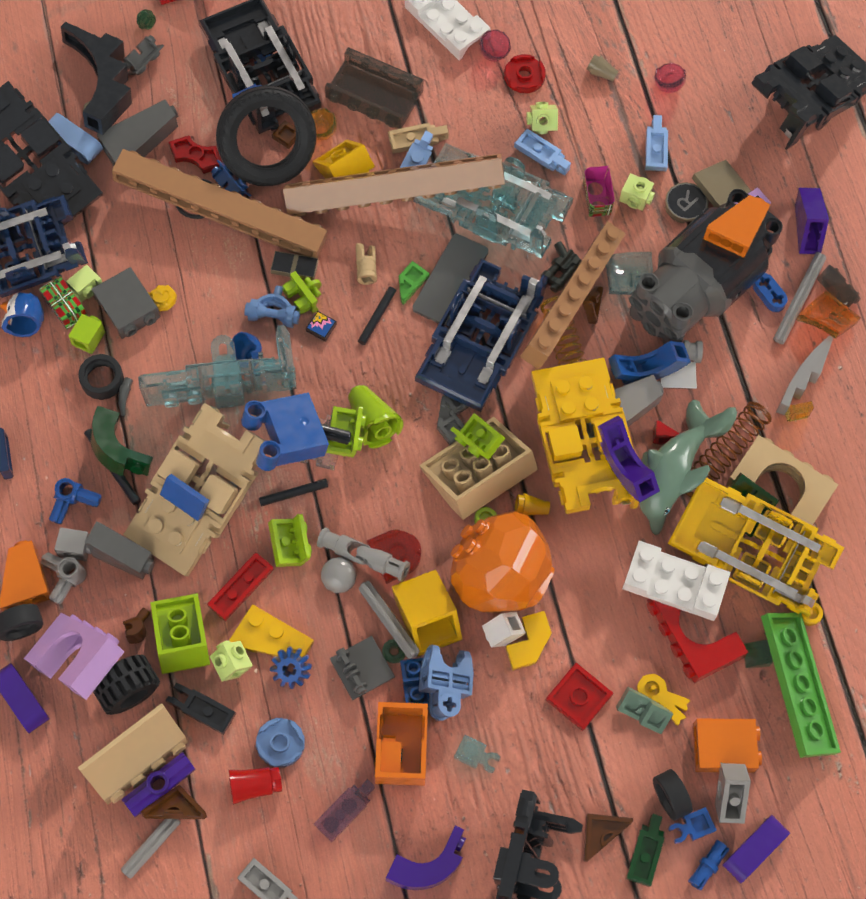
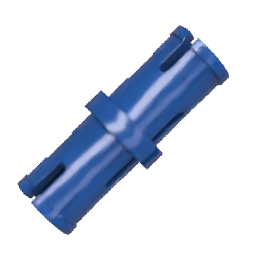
(708, 865)

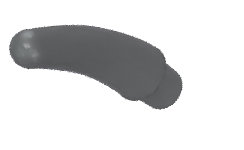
(123, 395)

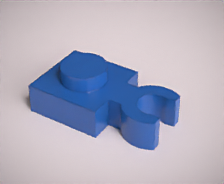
(695, 824)

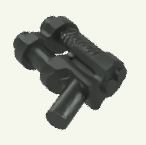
(565, 263)

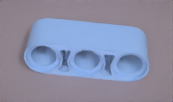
(79, 141)

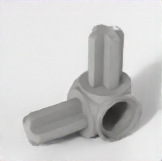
(62, 569)

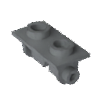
(149, 52)

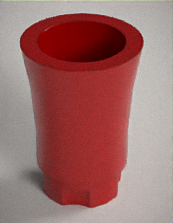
(254, 783)

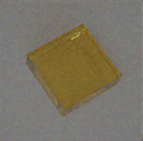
(799, 411)

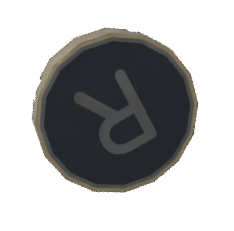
(685, 202)

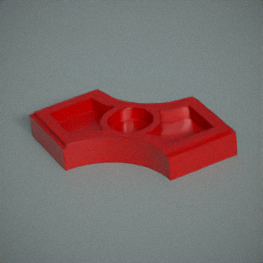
(187, 150)

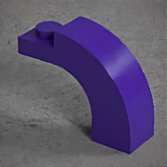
(625, 463)
(428, 875)

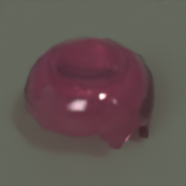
(495, 45)
(670, 77)

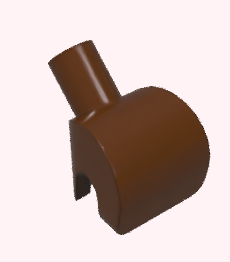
(135, 628)

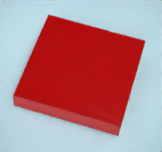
(579, 696)

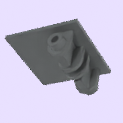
(361, 667)

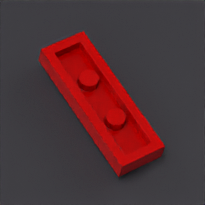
(240, 586)

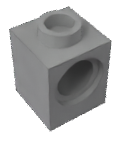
(72, 544)

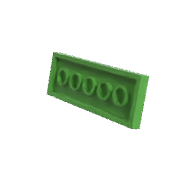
(800, 685)

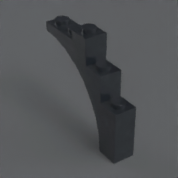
(105, 57)

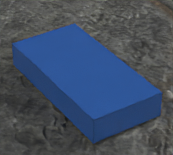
(184, 497)

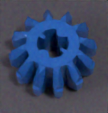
(281, 666)

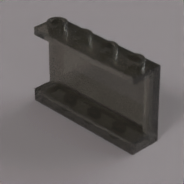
(375, 89)

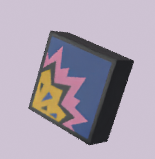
(321, 326)

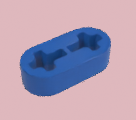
(771, 292)

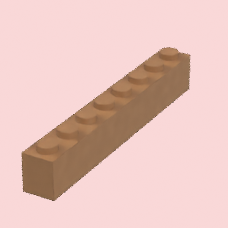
(572, 296)

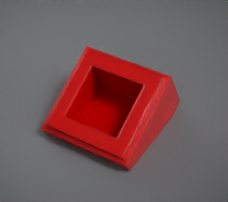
(662, 433)

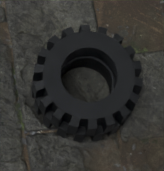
(126, 685)

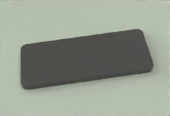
(450, 271)

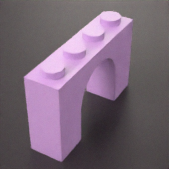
(92, 663)

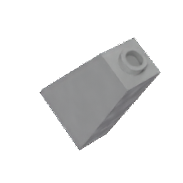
(636, 400)

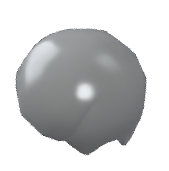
(338, 575)

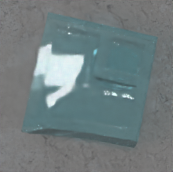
(625, 270)

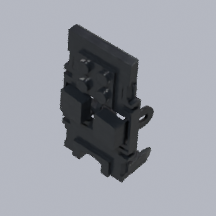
(59, 168)
(519, 863)

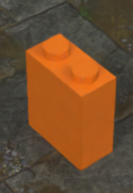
(726, 742)

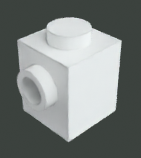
(503, 629)

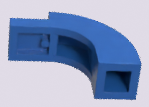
(660, 363)

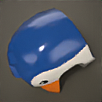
(24, 313)

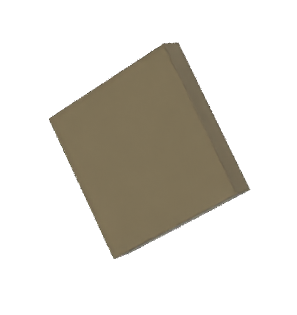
(718, 182)

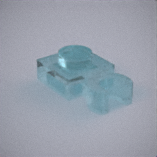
(472, 752)

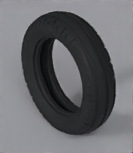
(239, 108)

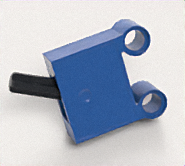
(292, 430)

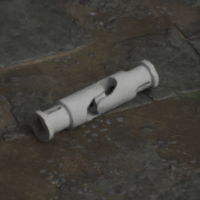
(374, 558)

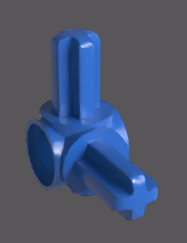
(78, 494)

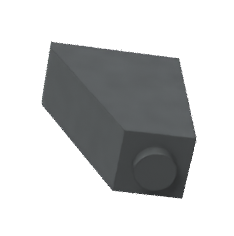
(119, 551)

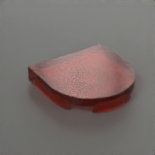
(402, 547)

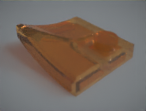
(829, 315)

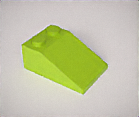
(179, 633)

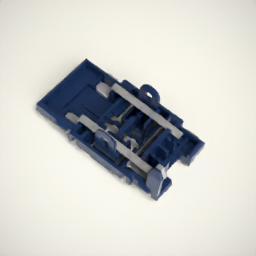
(53, 249)
(465, 367)

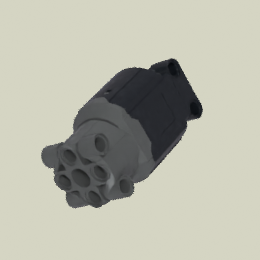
(698, 276)

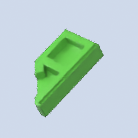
(411, 280)

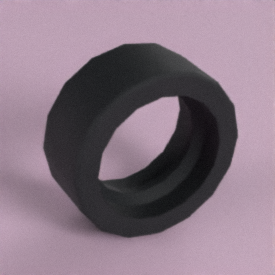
(98, 361)
(20, 622)
(672, 794)

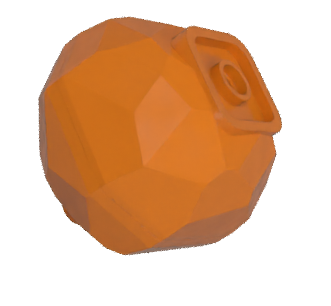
(501, 564)

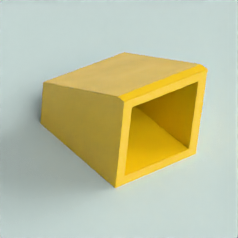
(427, 611)

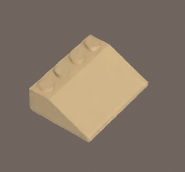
(472, 481)
(134, 755)

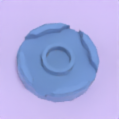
(280, 742)

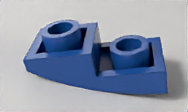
(410, 676)

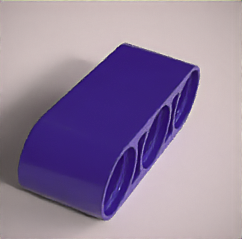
(21, 699)
(756, 849)

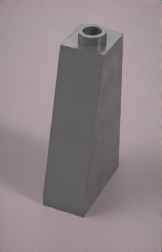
(140, 132)

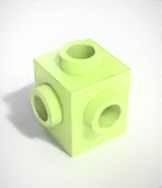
(547, 123)
(637, 192)
(230, 660)

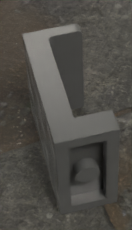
(126, 303)

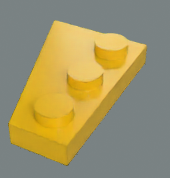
(268, 634)

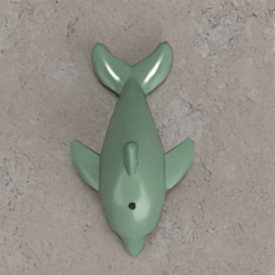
(675, 458)

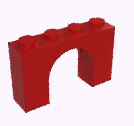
(697, 659)

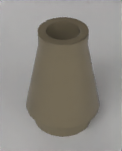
(600, 67)

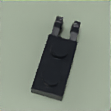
(203, 709)

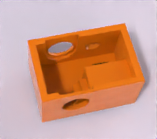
(401, 743)

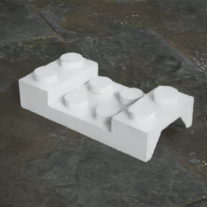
(448, 23)
(676, 581)

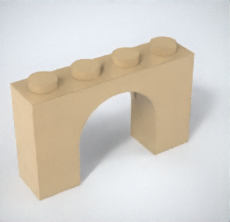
(813, 486)

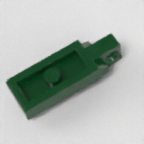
(646, 852)

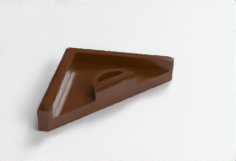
(592, 304)
(174, 805)
(601, 831)

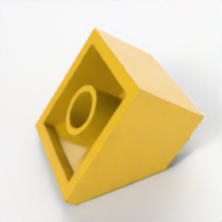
(344, 160)

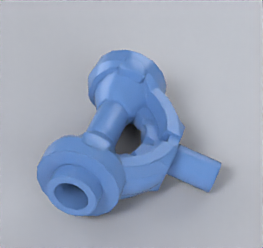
(287, 314)

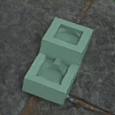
(645, 710)

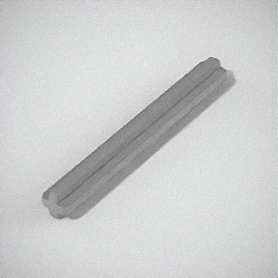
(799, 298)

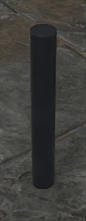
(377, 315)
(293, 492)

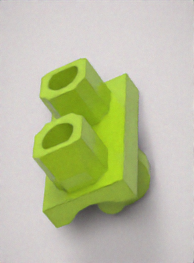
(305, 291)

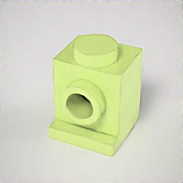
(83, 282)

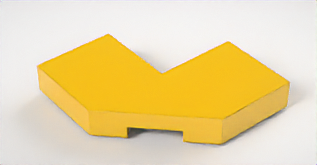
(528, 651)

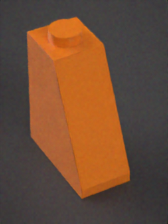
(738, 225)
(23, 577)

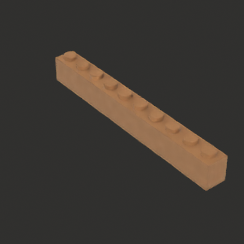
(394, 184)
(219, 204)

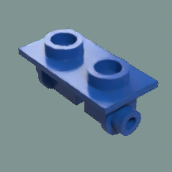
(224, 176)

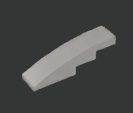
(808, 371)

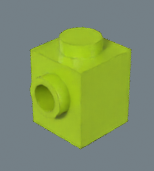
(87, 333)

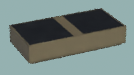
(287, 263)

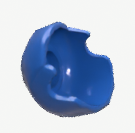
(246, 346)

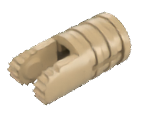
(366, 265)

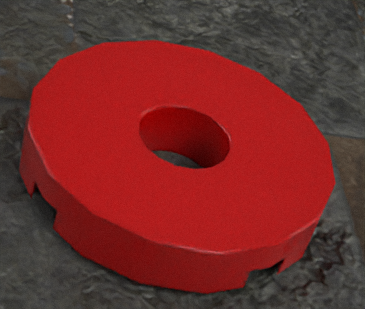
(521, 83)

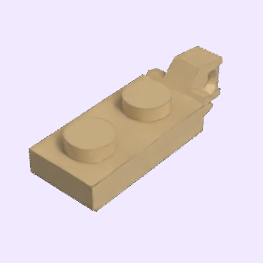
(403, 138)

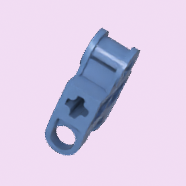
(445, 683)

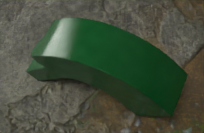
(110, 451)

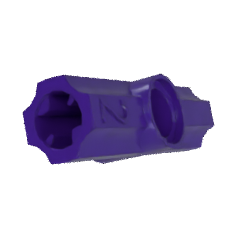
(145, 795)

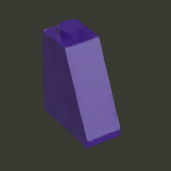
(810, 220)

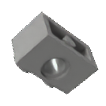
(732, 793)

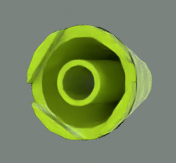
(381, 419)

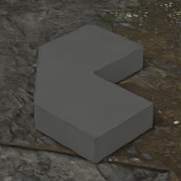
(448, 418)

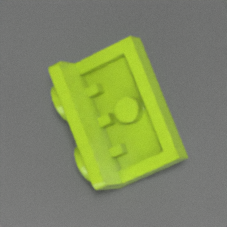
(351, 421)
(479, 436)
(289, 541)

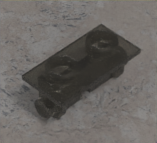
(837, 286)

